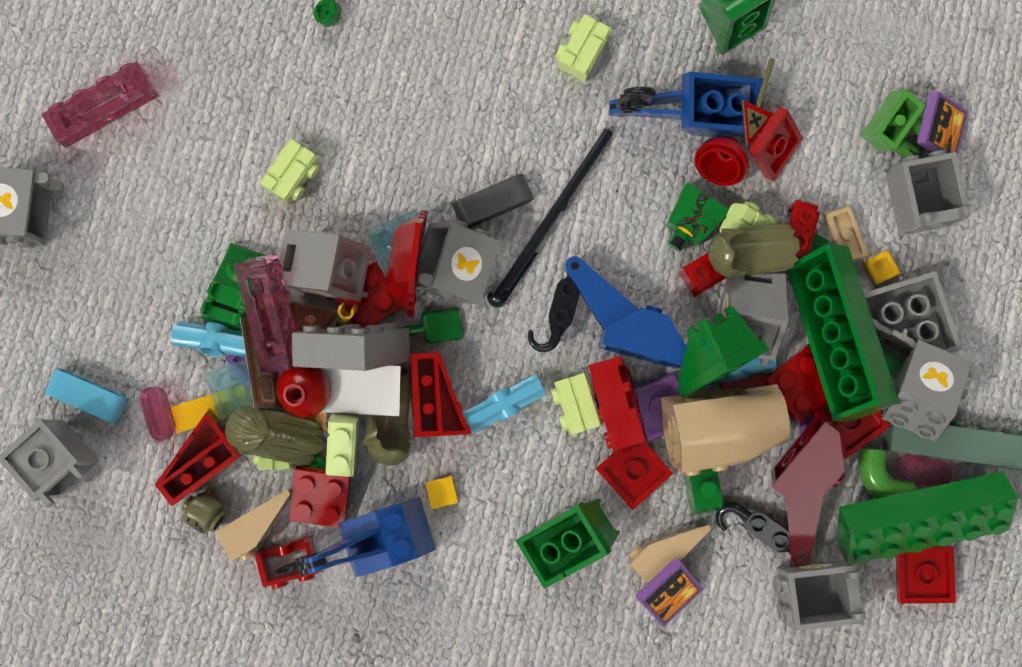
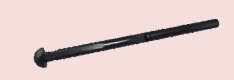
(528, 254)

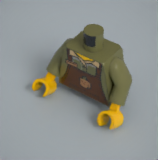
(311, 315)

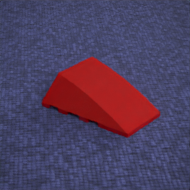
(404, 262)

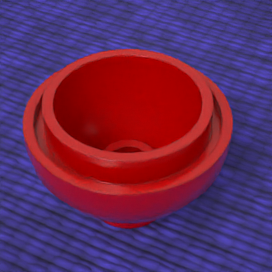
(721, 161)
(314, 388)

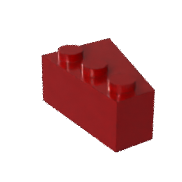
(433, 400)
(618, 405)
(198, 460)

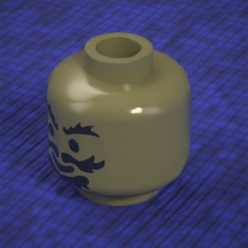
(203, 512)

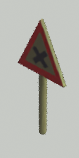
(754, 116)

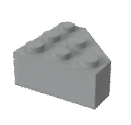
(914, 312)
(350, 346)

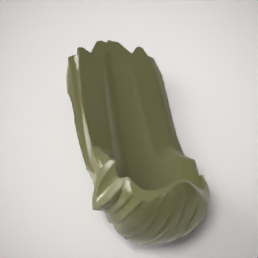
(753, 250)
(274, 435)
(389, 435)

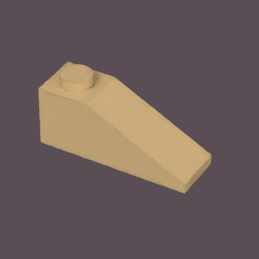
(251, 529)
(658, 553)

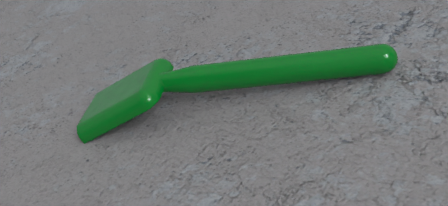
(438, 326)

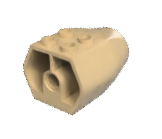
(723, 427)

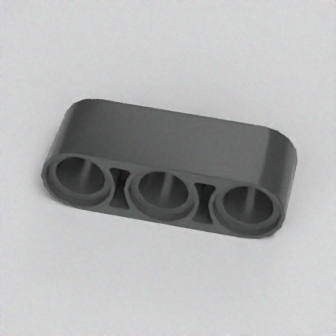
(493, 201)

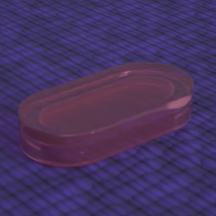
(157, 413)
(923, 470)

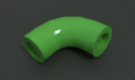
(875, 476)

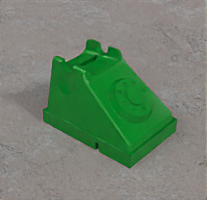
(735, 20)
(224, 297)
(717, 350)
(568, 542)

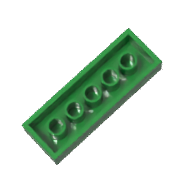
(842, 334)
(926, 518)

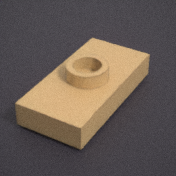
(845, 231)

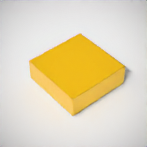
(881, 268)
(441, 492)

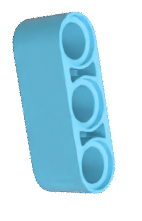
(86, 395)

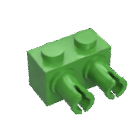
(893, 121)

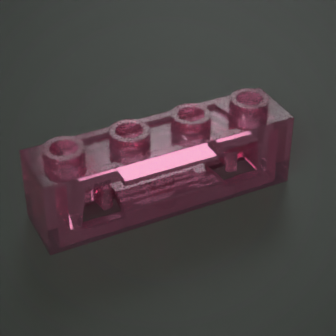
(70, 128)
(267, 311)

